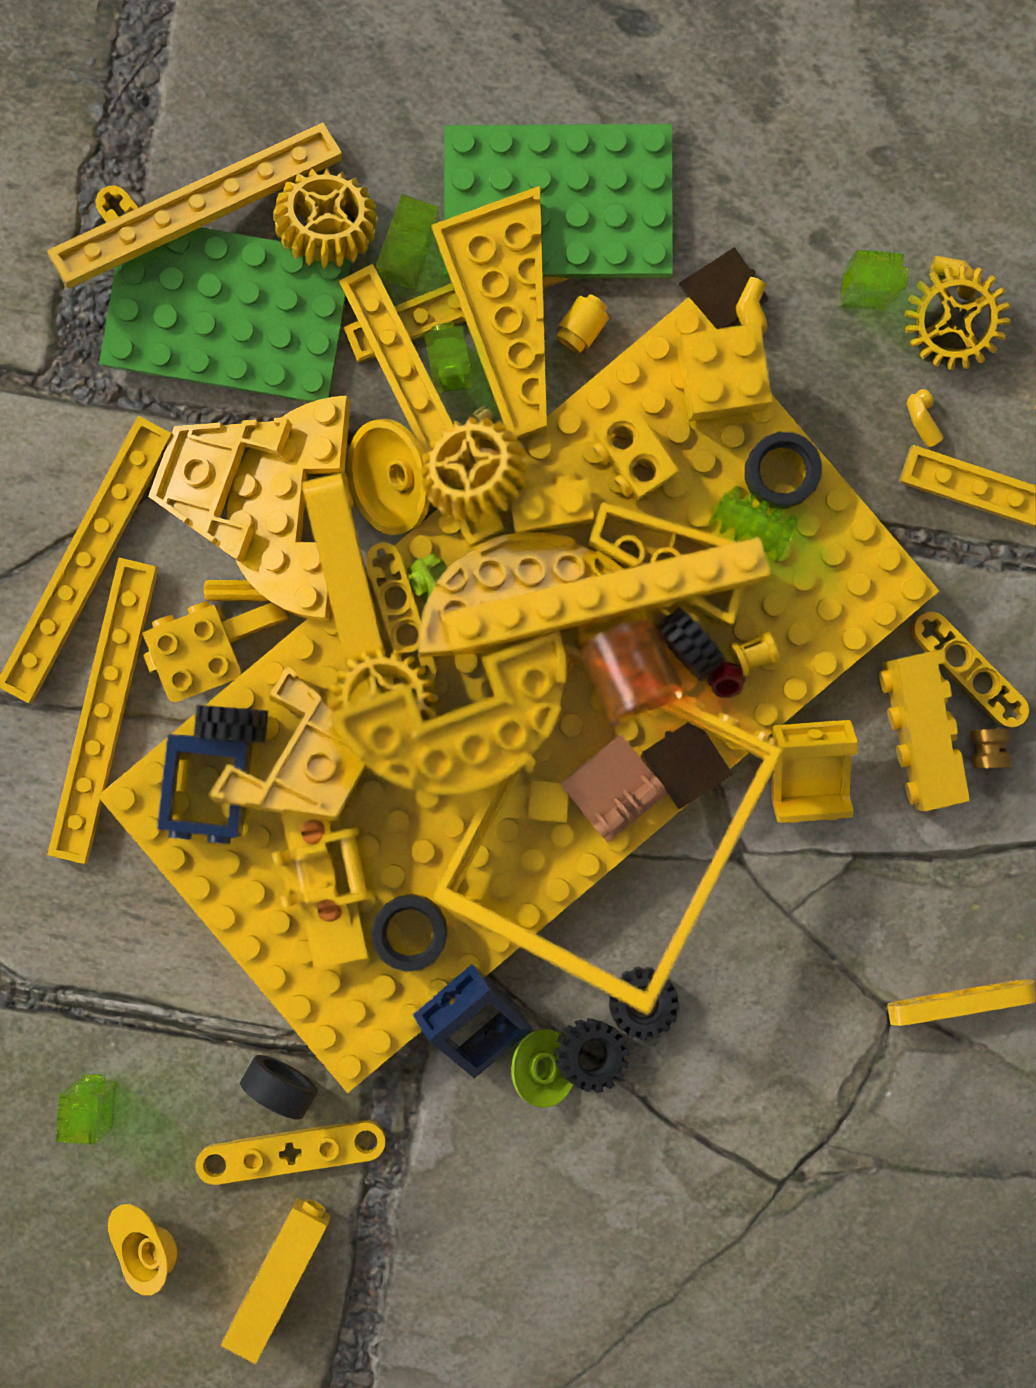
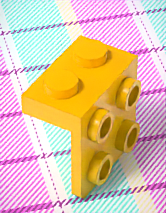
(192, 651)

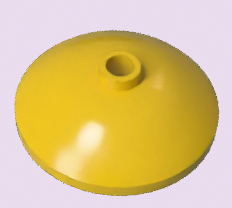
(387, 476)

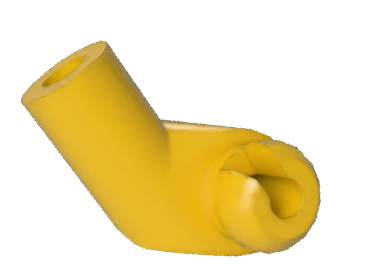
(963, 291)

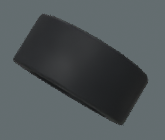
(804, 449)
(391, 956)
(278, 1087)

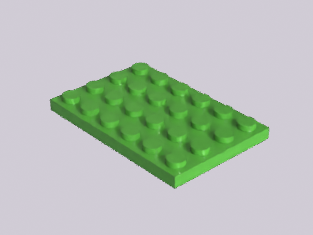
(599, 191)
(227, 316)

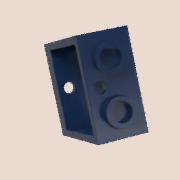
(181, 828)
(472, 993)

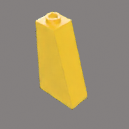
(276, 1279)

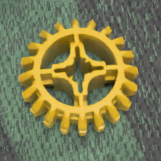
(322, 204)
(973, 345)
(490, 478)
(372, 671)

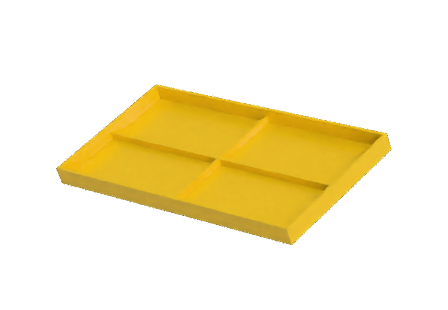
(824, 605)

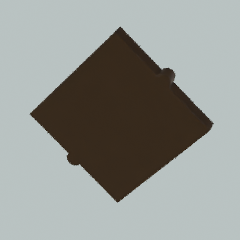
(719, 287)
(687, 764)

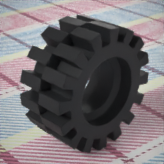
(690, 643)
(231, 723)
(651, 1025)
(613, 1059)

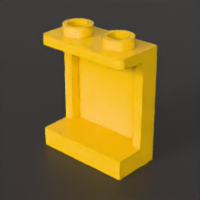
(813, 771)

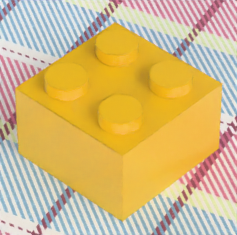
(724, 372)

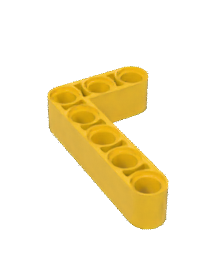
(343, 566)

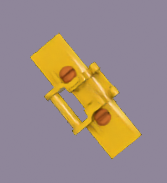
(310, 880)

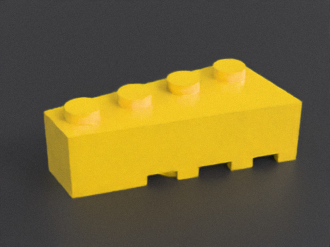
(924, 730)

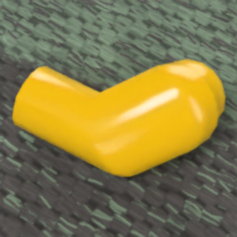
(748, 306)
(921, 419)

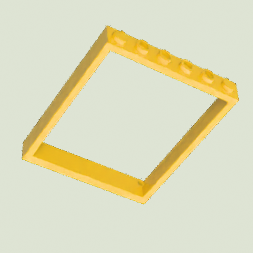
(685, 709)

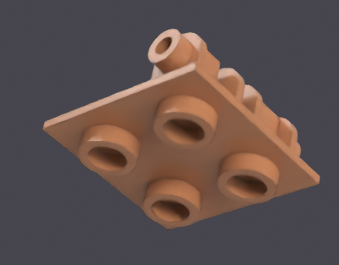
(614, 788)

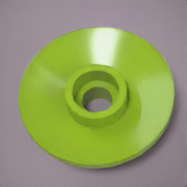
(546, 1085)

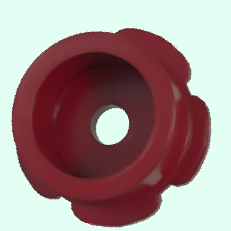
(726, 680)

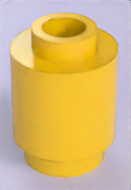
(582, 323)

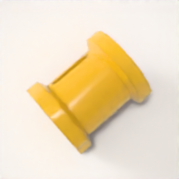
(755, 653)

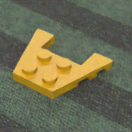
(200, 473)
(314, 769)

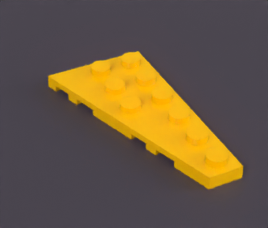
(498, 281)

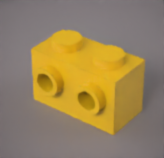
(552, 506)

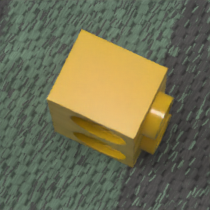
(644, 449)

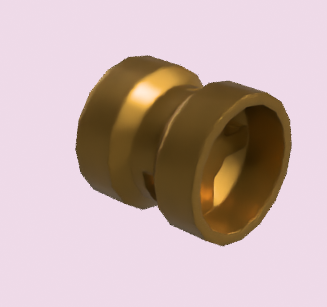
(991, 748)

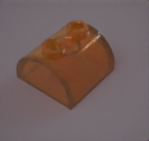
(631, 670)

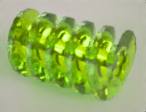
(753, 521)

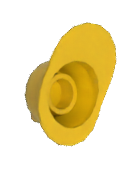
(142, 1248)

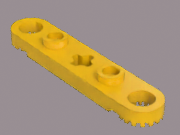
(263, 1158)

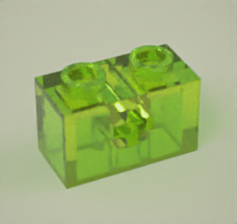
(407, 242)
(873, 279)
(448, 358)
(86, 1110)

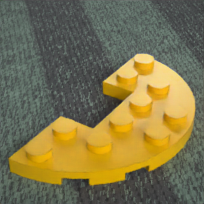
(272, 502)
(508, 569)
(470, 744)

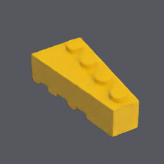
(641, 540)

